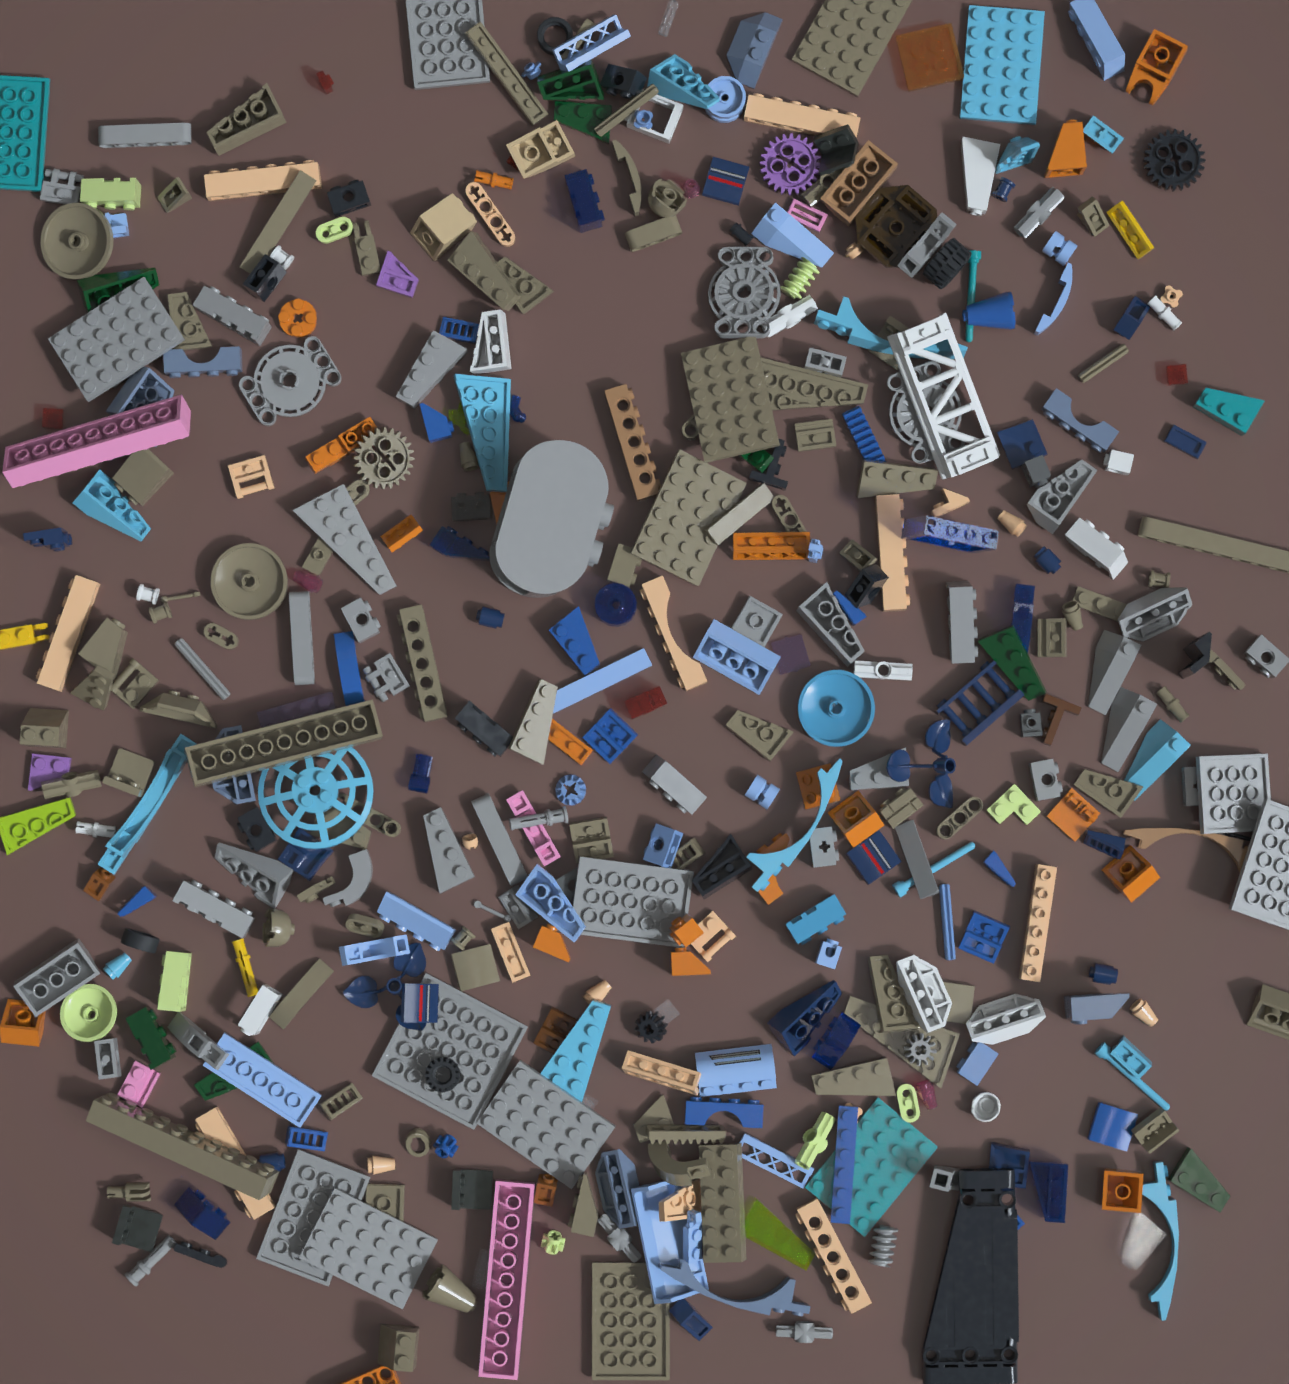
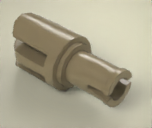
(131, 1191)

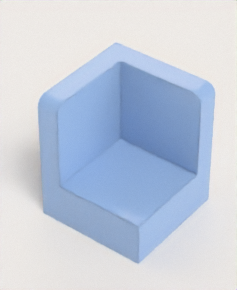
(118, 224)

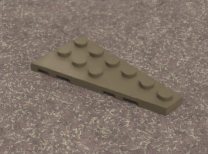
(945, 1040)

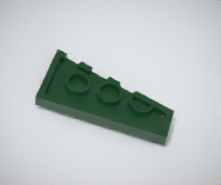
(1011, 656)
(214, 1085)

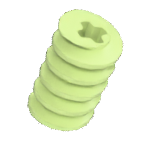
(800, 279)

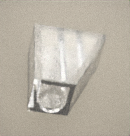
(1140, 1240)

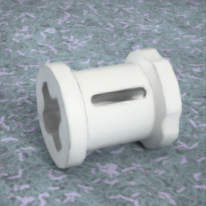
(282, 257)
(147, 594)

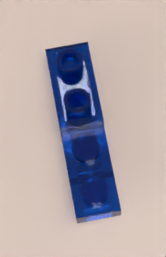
(1023, 612)

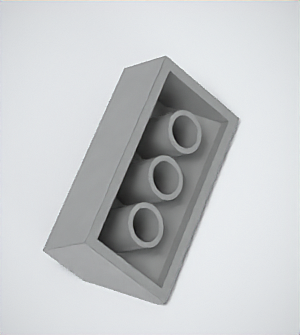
(56, 977)

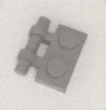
(61, 193)
(390, 673)

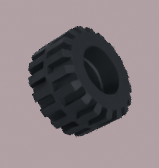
(947, 263)

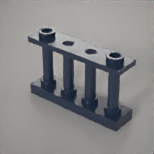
(996, 708)

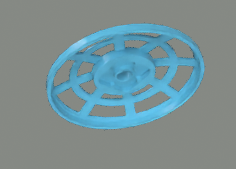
(319, 803)

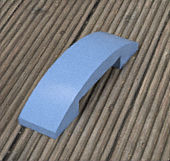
(1065, 280)

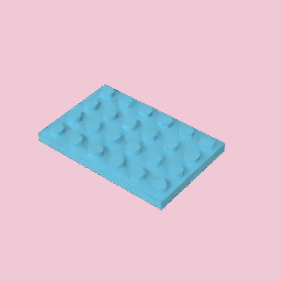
(1002, 64)

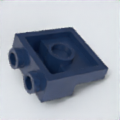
(54, 539)

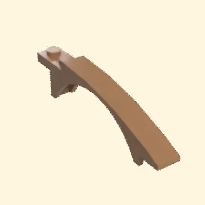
(1230, 845)

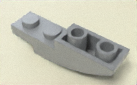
(197, 1041)

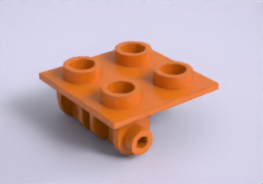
(810, 786)
(1073, 814)

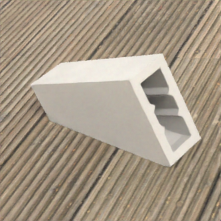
(979, 166)

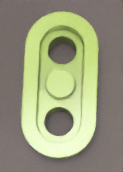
(334, 230)
(909, 1102)

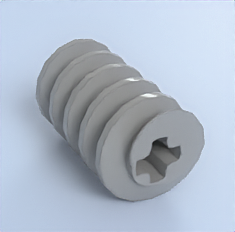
(883, 1246)

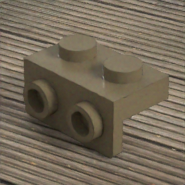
(1155, 1130)

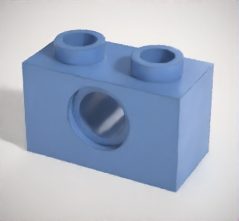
(671, 841)

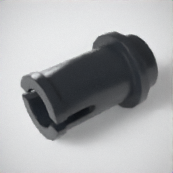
(741, 234)

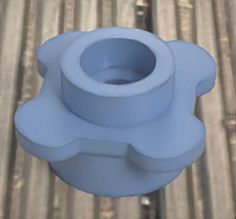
(531, 70)
(647, 115)

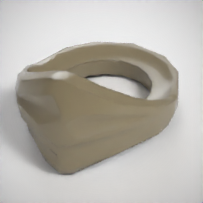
(420, 1133)

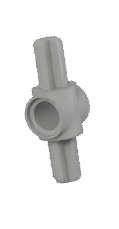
(619, 1238)
(804, 1332)

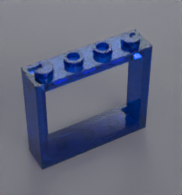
(950, 534)

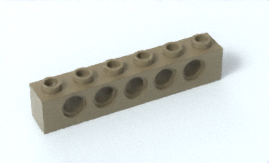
(438, 710)

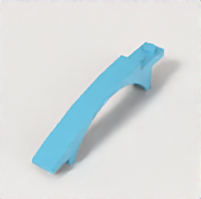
(849, 325)
(135, 825)
(771, 862)
(1158, 1193)

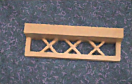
(661, 1072)

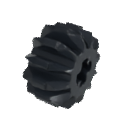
(650, 1032)

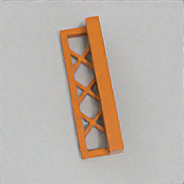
(771, 546)

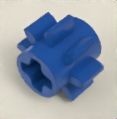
(445, 1146)

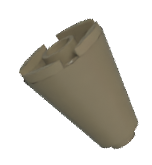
(449, 1291)

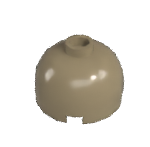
(666, 198)
(277, 928)

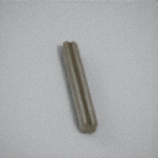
(626, 110)

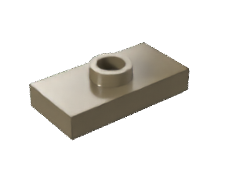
(318, 557)

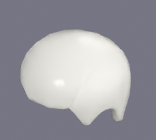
(985, 1107)

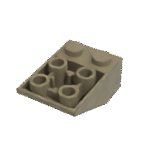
(586, 1212)

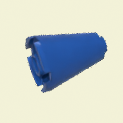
(991, 312)

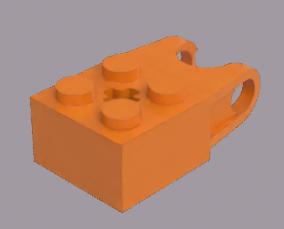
(1153, 70)

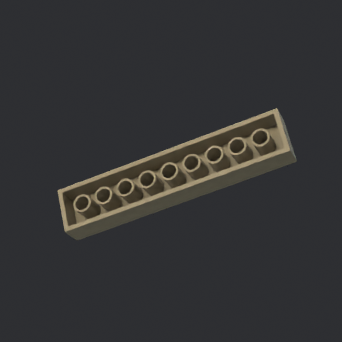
(283, 743)
(183, 1145)

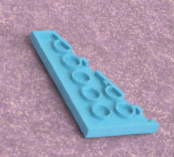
(488, 416)
(575, 1057)

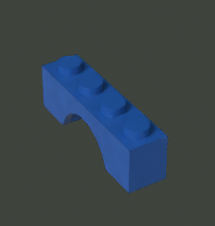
(699, 1111)

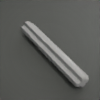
(202, 669)

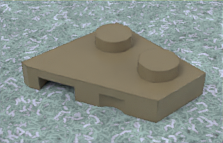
(311, 893)
(656, 1115)

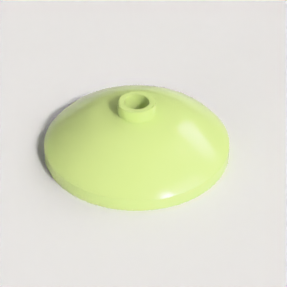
(77, 1010)

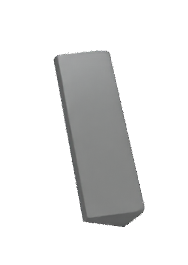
(917, 859)

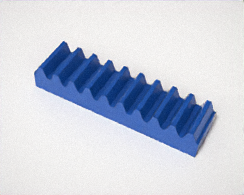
(863, 435)

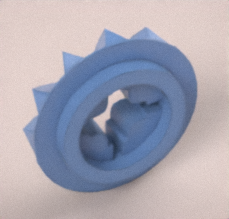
(571, 799)

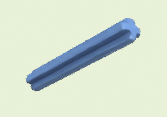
(947, 921)

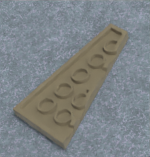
(803, 388)

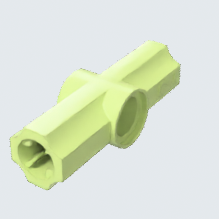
(815, 1140)

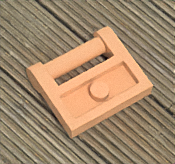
(250, 470)
(711, 926)

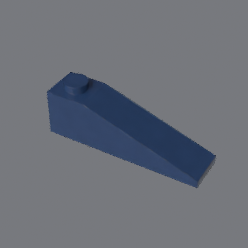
(798, 1020)

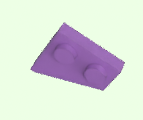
(396, 277)
(46, 768)

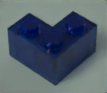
(835, 1040)
(202, 1213)

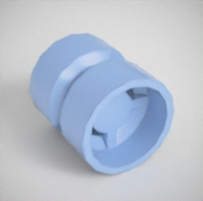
(1061, 255)
(762, 792)

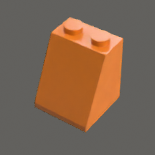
(1068, 152)

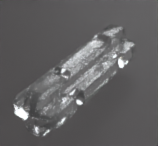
(668, 18)

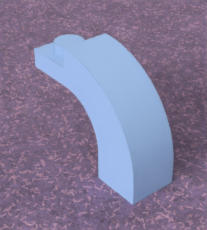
(374, 950)

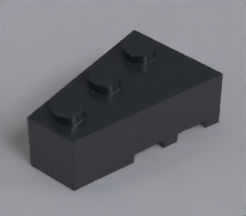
(484, 729)
(722, 869)

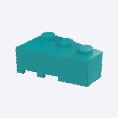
(1229, 409)

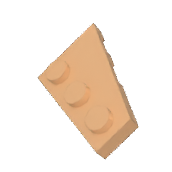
(678, 1203)

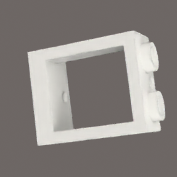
(672, 123)
(259, 1010)

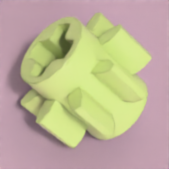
(553, 1242)

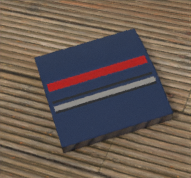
(725, 181)
(873, 857)
(419, 1003)

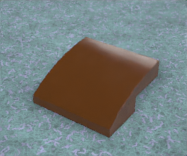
(554, 1030)

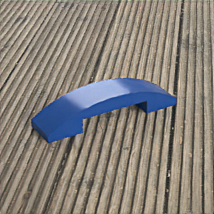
(348, 668)

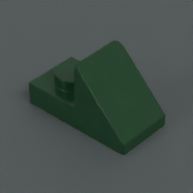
(758, 459)

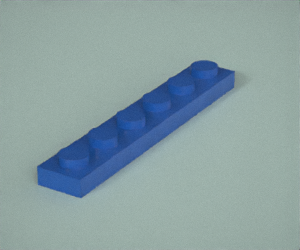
(844, 1164)

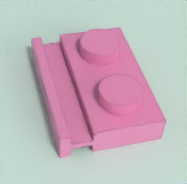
(139, 1084)

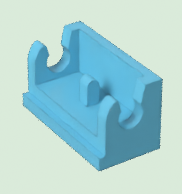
(1103, 134)
(1131, 1057)

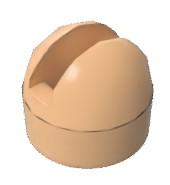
(469, 841)

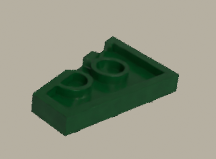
(583, 117)

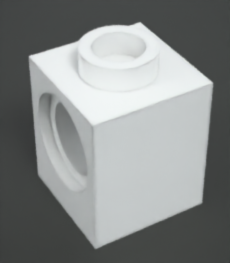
(1118, 462)

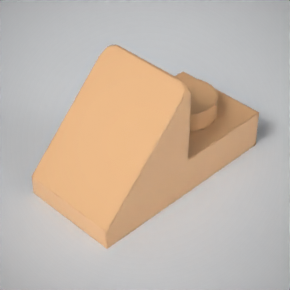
(953, 502)

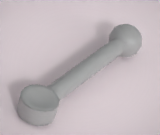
(507, 918)

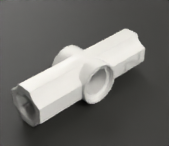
(790, 315)
(896, 671)

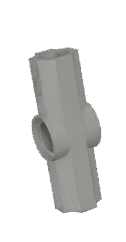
(1038, 212)

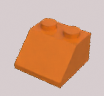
(856, 819)
(1131, 873)
(552, 943)
(686, 963)
(20, 1024)
(1122, 1190)

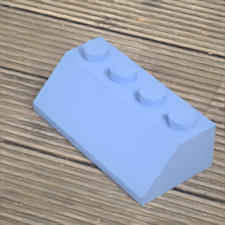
(736, 657)
(415, 920)

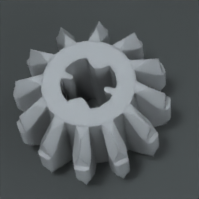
(920, 1056)

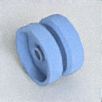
(732, 108)

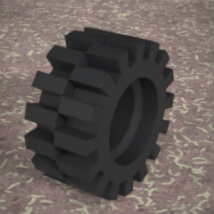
(454, 1074)

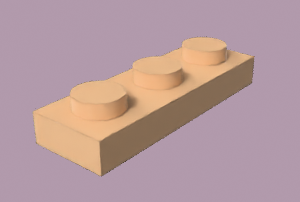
(510, 952)

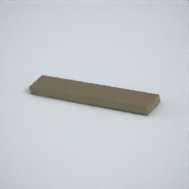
(506, 73)
(279, 220)

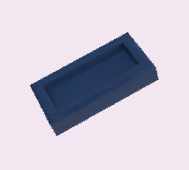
(1185, 441)

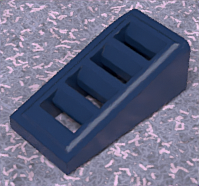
(1105, 843)

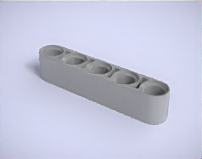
(144, 135)
(301, 638)
(499, 839)

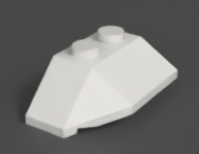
(924, 992)
(1005, 1019)

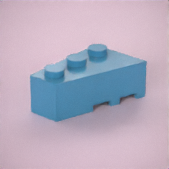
(816, 920)

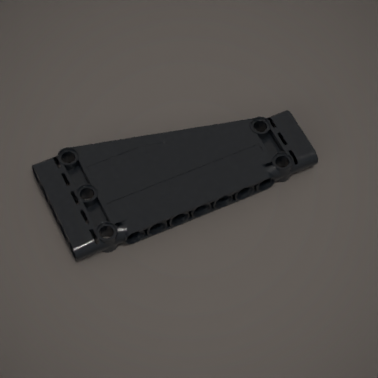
(977, 1287)

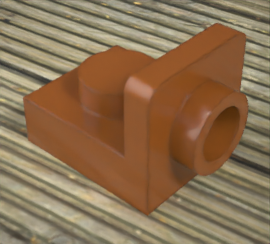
(99, 883)
(545, 1190)

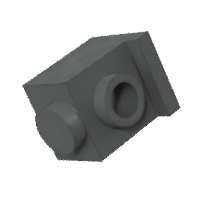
(1030, 731)

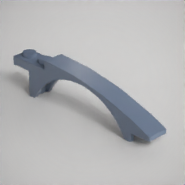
(778, 1298)

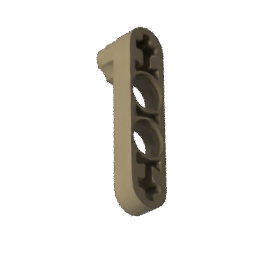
(377, 827)

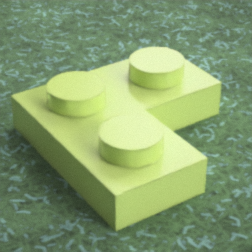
(1013, 801)

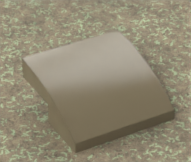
(591, 838)
(475, 967)

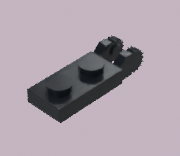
(201, 1255)

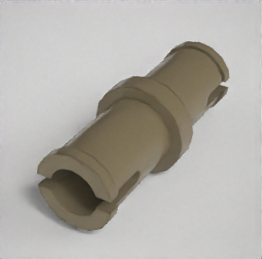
(1172, 704)

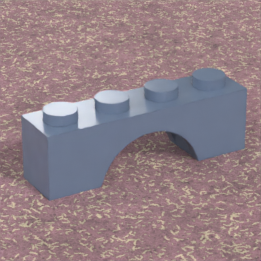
(226, 361)
(1059, 408)

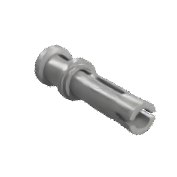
(548, 818)
(144, 1266)

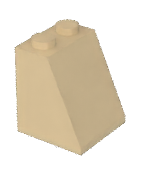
(443, 226)

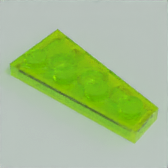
(772, 1234)

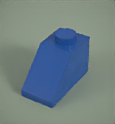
(436, 424)

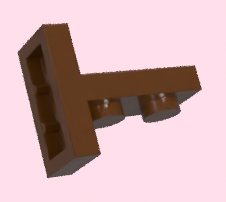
(1055, 716)

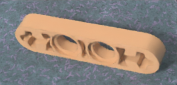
(489, 215)

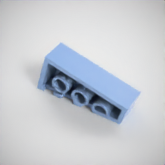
(1098, 37)

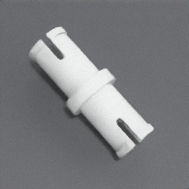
(1164, 313)
(95, 829)

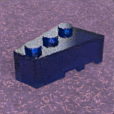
(584, 200)
(1051, 1187)

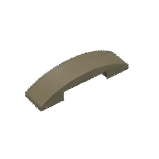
(623, 155)
(301, 993)

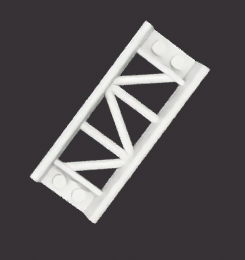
(913, 342)

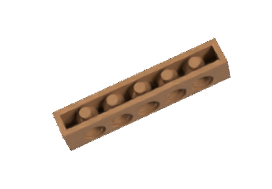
(614, 397)

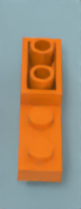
(340, 446)

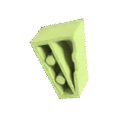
(111, 193)
(174, 981)

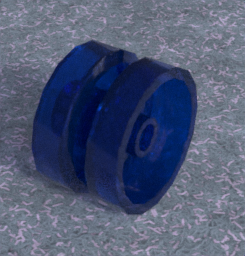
(615, 593)

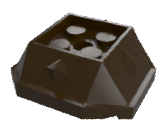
(888, 207)

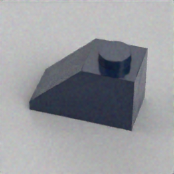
(1132, 318)
(690, 1319)

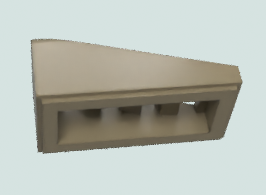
(697, 848)
(326, 1110)

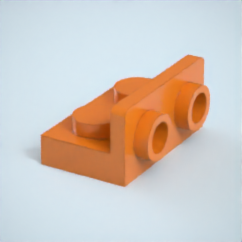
(401, 533)

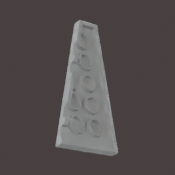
(342, 528)

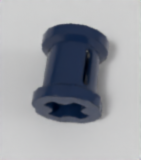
(1003, 189)

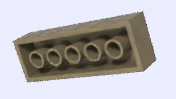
(723, 1204)

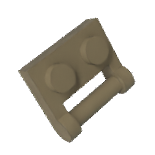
(138, 688)

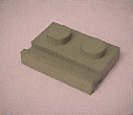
(815, 435)
(1052, 637)

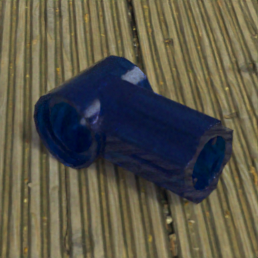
(420, 778)

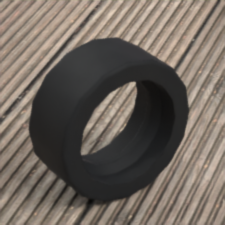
(544, 26)
(140, 940)

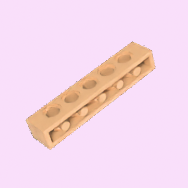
(1037, 923)
(860, 1298)

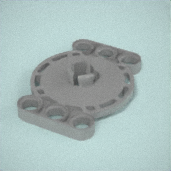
(732, 282)
(307, 382)
(908, 418)

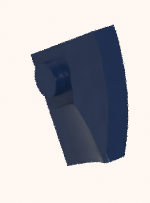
(1022, 443)
(302, 860)
(1011, 1157)

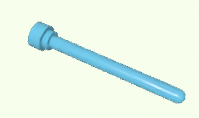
(902, 887)
(1103, 1051)

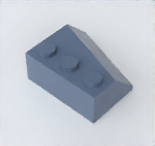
(140, 390)
(1093, 1006)

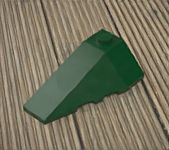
(102, 287)

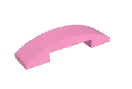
(536, 834)

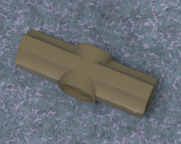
(816, 191)
(71, 784)

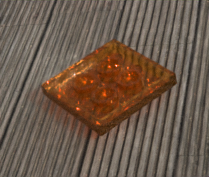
(929, 57)

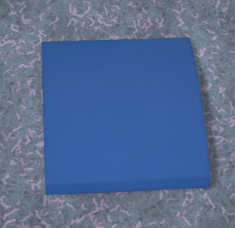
(610, 736)
(984, 937)
(1112, 1126)

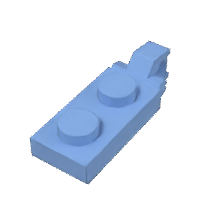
(815, 551)
(692, 1237)

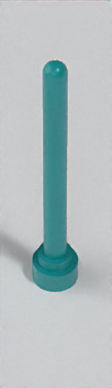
(973, 261)

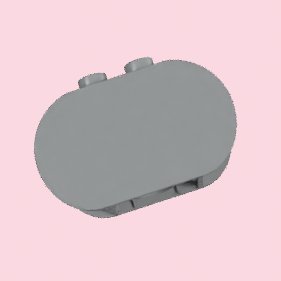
(550, 519)

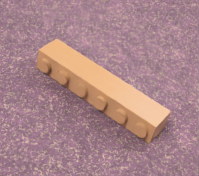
(796, 117)
(257, 181)
(891, 552)
(68, 633)
(216, 1127)

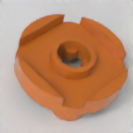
(298, 307)

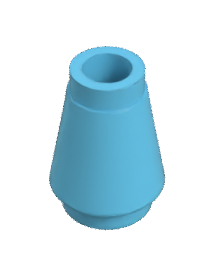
(116, 966)

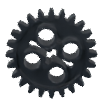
(1157, 163)

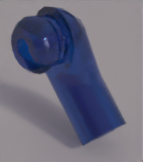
(515, 411)

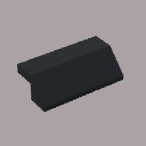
(1199, 654)

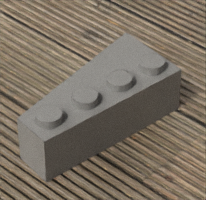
(831, 625)
(214, 908)

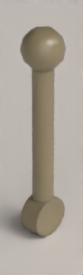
(165, 598)

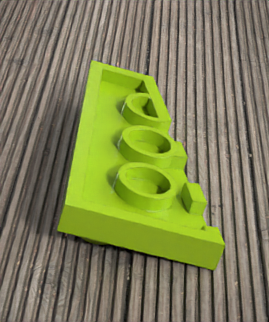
(29, 824)

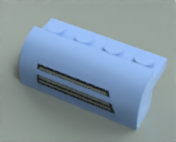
(736, 1070)

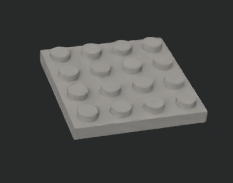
(1231, 791)

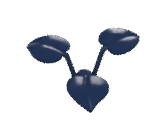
(939, 739)
(364, 991)

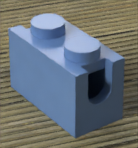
(976, 1062)

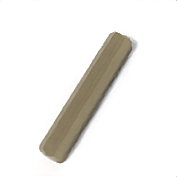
(1103, 363)

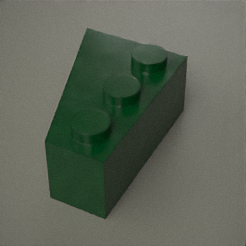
(576, 84)

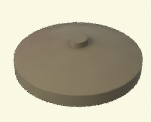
(77, 241)
(249, 581)

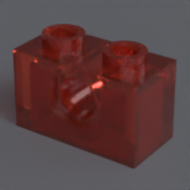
(645, 703)

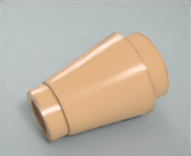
(1012, 523)
(597, 992)
(1143, 1012)
(380, 1164)

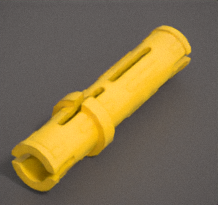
(245, 967)

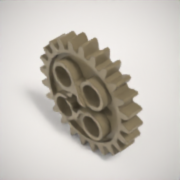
(371, 470)

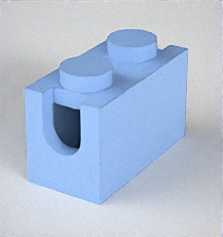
(828, 953)

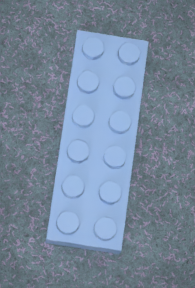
(265, 1081)

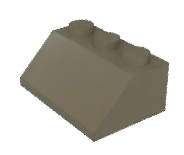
(1271, 1012)

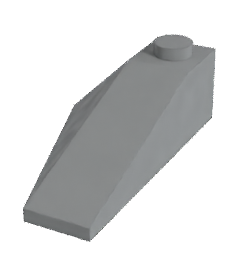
(1057, 497)
(1111, 664)
(1126, 722)
(262, 874)

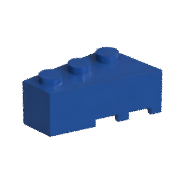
(576, 641)

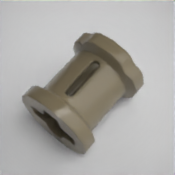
(1159, 579)
(160, 612)
(463, 938)

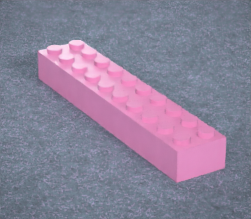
(97, 441)
(506, 1279)

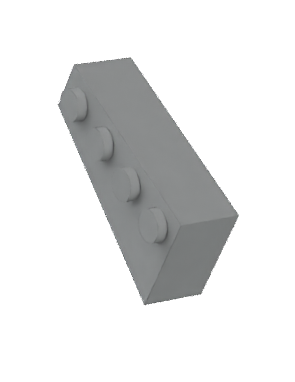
(230, 314)
(431, 366)
(962, 622)
(447, 855)

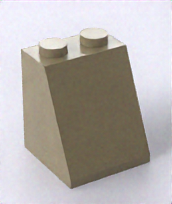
(142, 476)
(106, 646)
(45, 728)
(398, 1347)

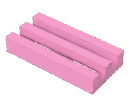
(804, 222)

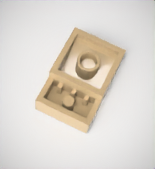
(540, 150)

